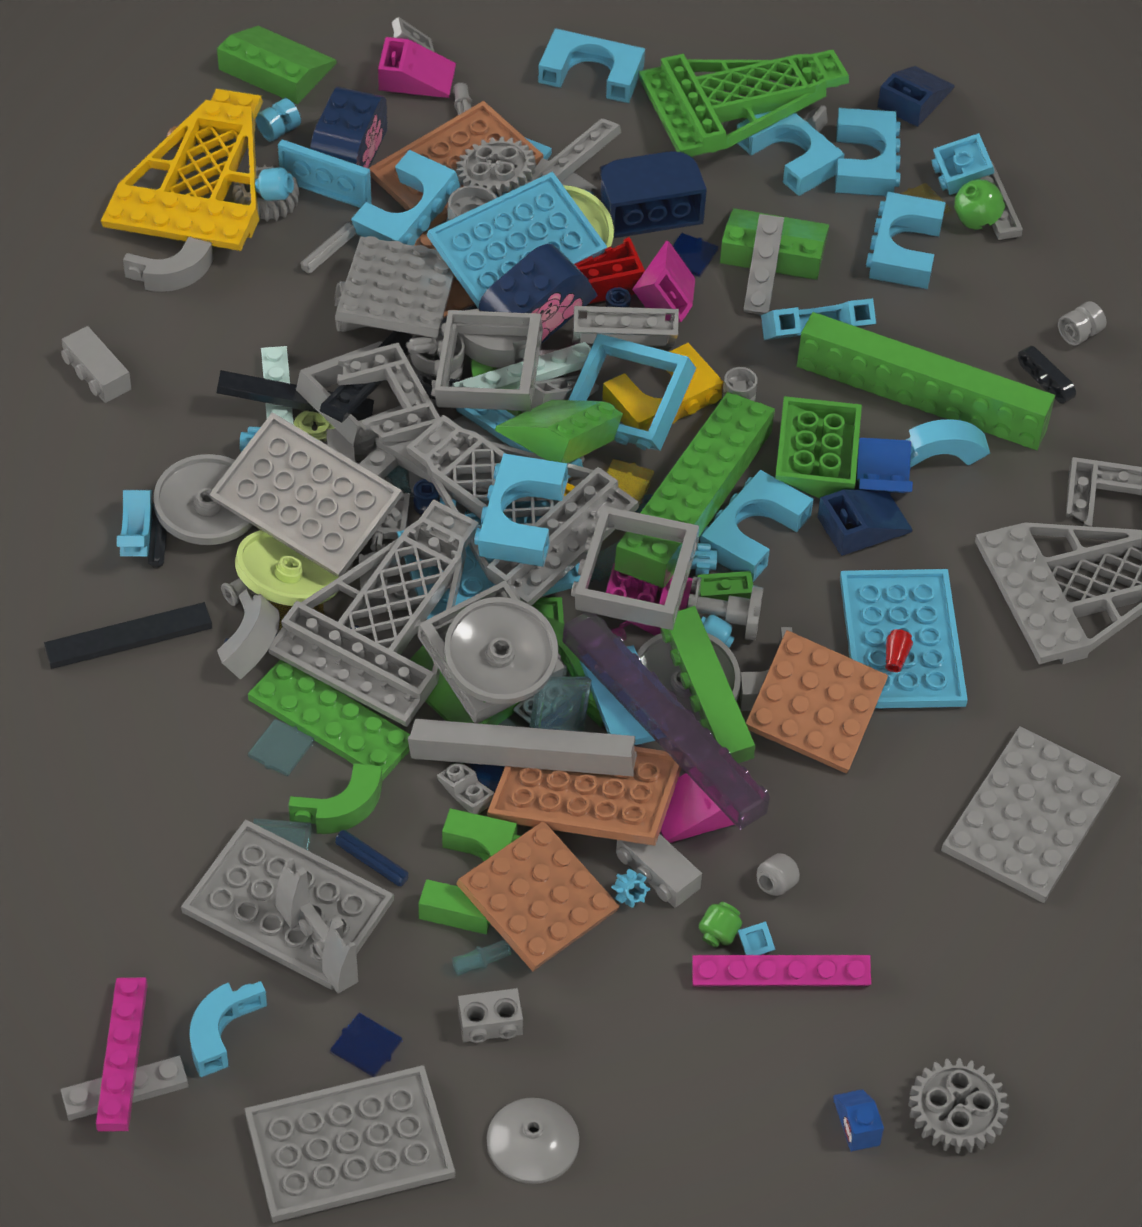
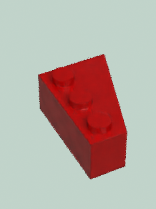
(613, 269)

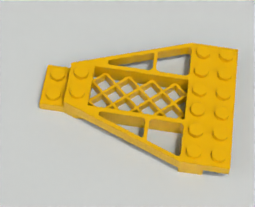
(189, 215)

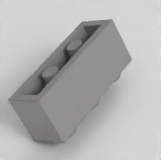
(95, 364)
(664, 867)

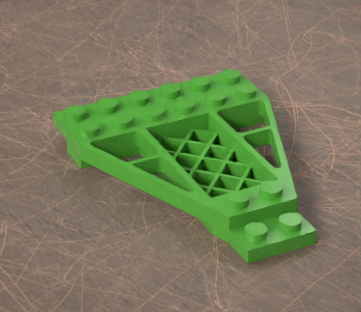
(695, 120)

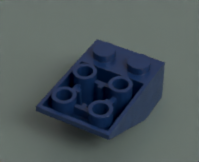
(913, 94)
(861, 519)

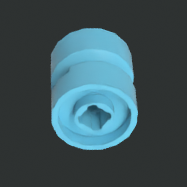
(277, 120)

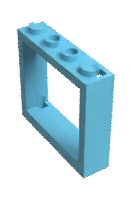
(671, 401)

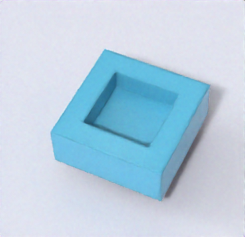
(756, 939)

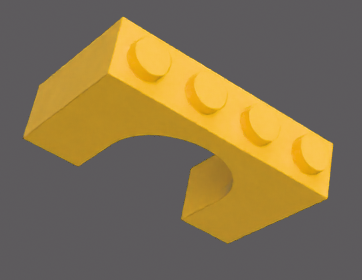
(641, 409)

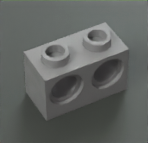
(488, 1008)

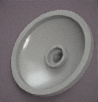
(529, 1155)

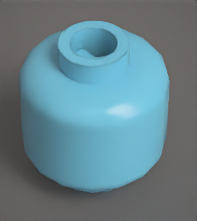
(274, 184)
(718, 628)

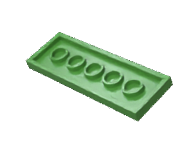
(330, 718)

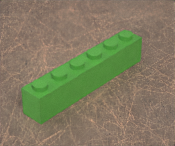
(708, 684)

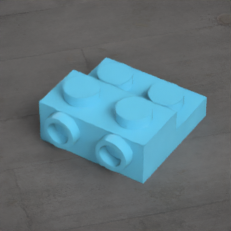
(961, 163)

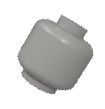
(777, 874)

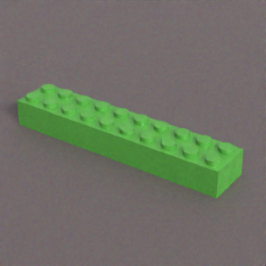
(925, 380)
(697, 484)

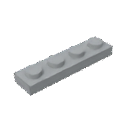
(1008, 224)
(763, 264)
(150, 1082)

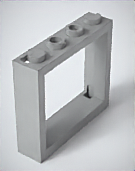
(489, 324)
(634, 325)
(312, 387)
(629, 608)
(429, 636)

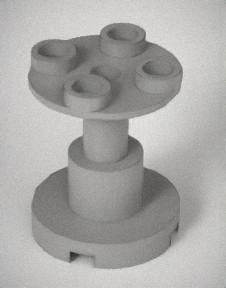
(736, 610)

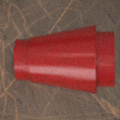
(897, 649)

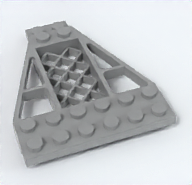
(453, 451)
(1040, 600)
(365, 666)

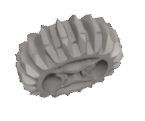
(266, 209)

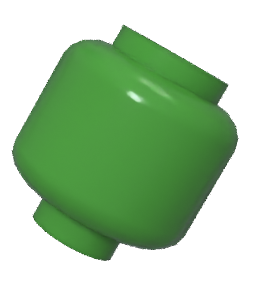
(720, 924)

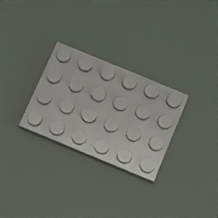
(396, 287)
(306, 495)
(1031, 814)
(240, 899)
(349, 1143)

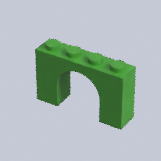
(471, 835)

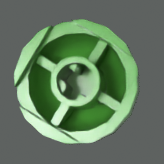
(979, 203)

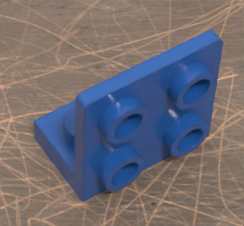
(884, 465)

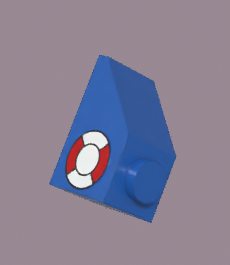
(859, 1119)

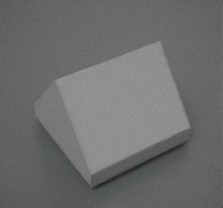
(817, 118)

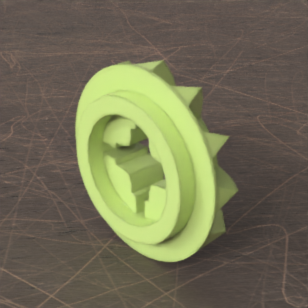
(305, 421)

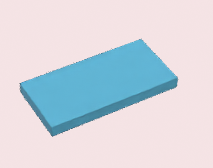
(326, 174)
(613, 713)

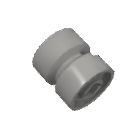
(1081, 323)
(741, 382)

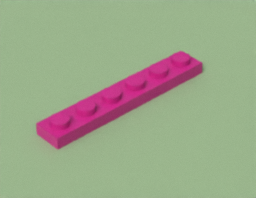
(781, 970)
(121, 1055)

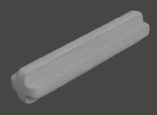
(327, 248)

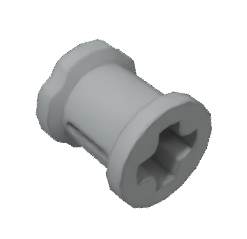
(233, 590)

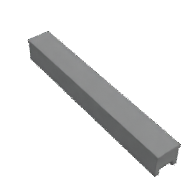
(523, 747)

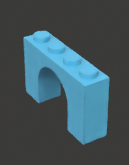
(571, 48)
(877, 130)
(808, 170)
(421, 174)
(899, 215)
(791, 321)
(517, 479)
(759, 497)

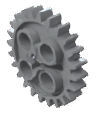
(497, 165)
(978, 1123)

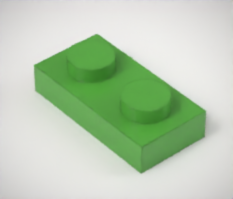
(723, 585)

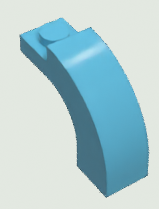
(947, 437)
(136, 523)
(212, 1017)

